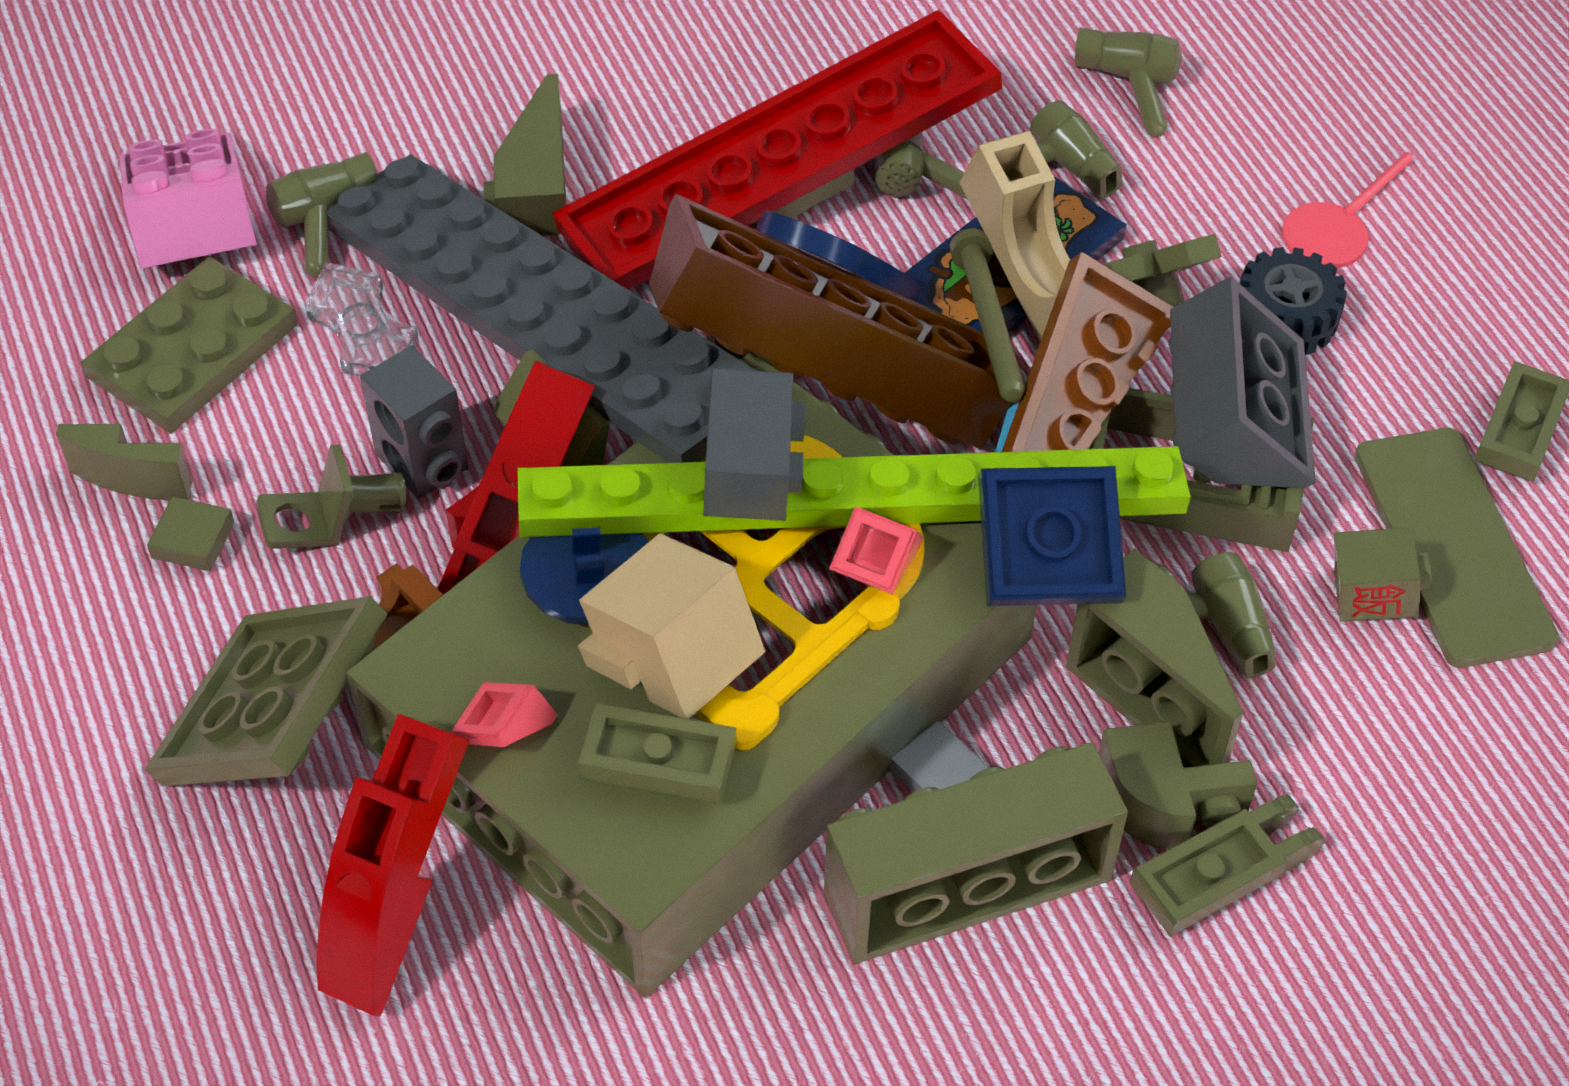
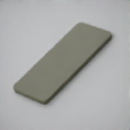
(1480, 590)

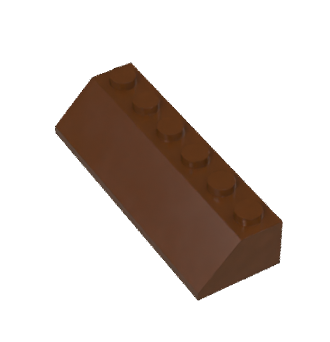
(824, 324)

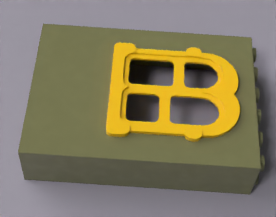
(661, 872)

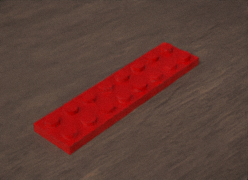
(785, 144)

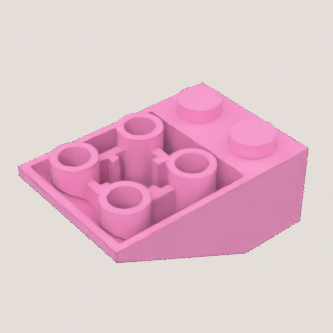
(185, 198)

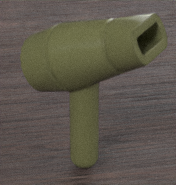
(1135, 56)
(1073, 144)
(902, 168)
(308, 194)
(1234, 607)

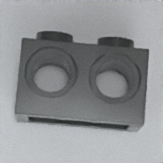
(415, 421)

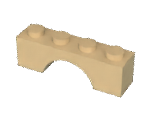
(1014, 204)

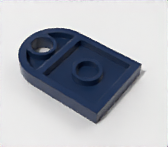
(839, 253)

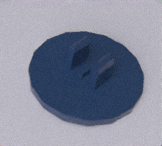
(565, 568)

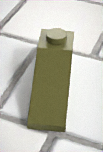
(531, 163)

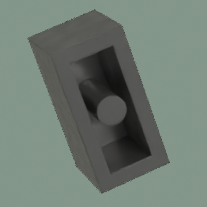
(750, 443)

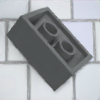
(1240, 391)

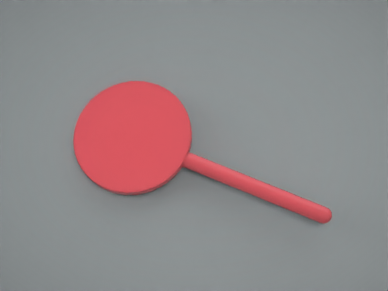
(1335, 229)

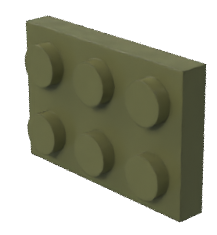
(189, 344)

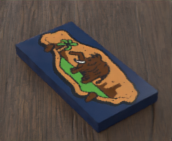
(1081, 229)

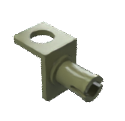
(331, 505)

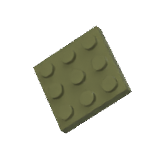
(267, 693)

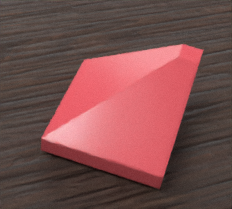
(875, 550)
(504, 714)

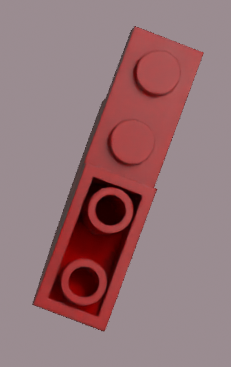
(534, 436)
(376, 861)

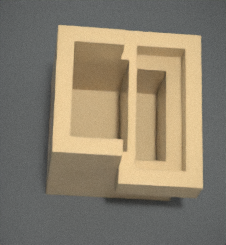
(672, 625)

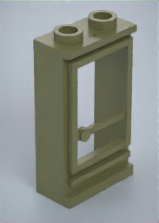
(1248, 516)

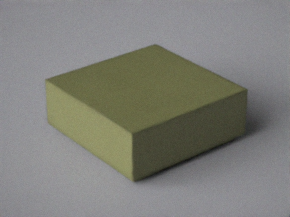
(190, 533)

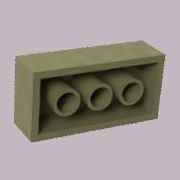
(972, 851)

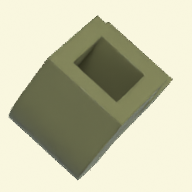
(1162, 794)

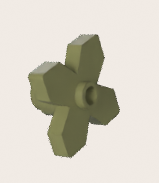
(1158, 269)

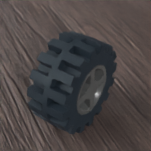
(1298, 293)

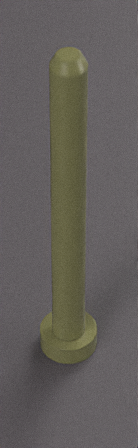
(971, 253)

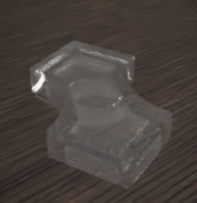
(351, 307)

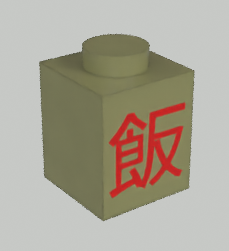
(1379, 574)

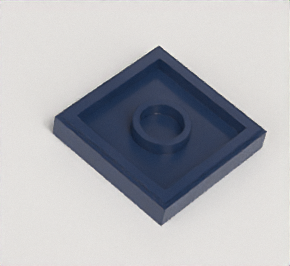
(1051, 536)

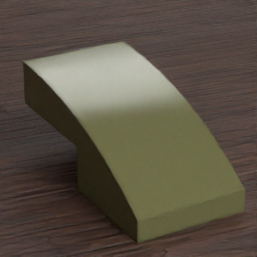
(135, 469)

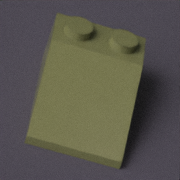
(1157, 663)

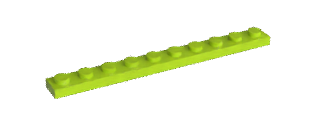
(894, 487)

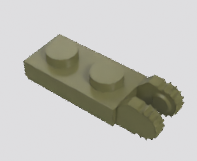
(1222, 864)

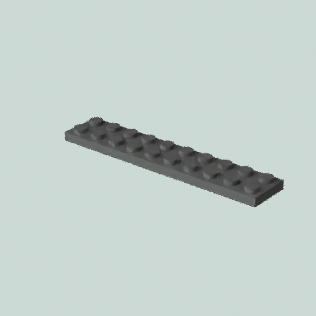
(537, 298)

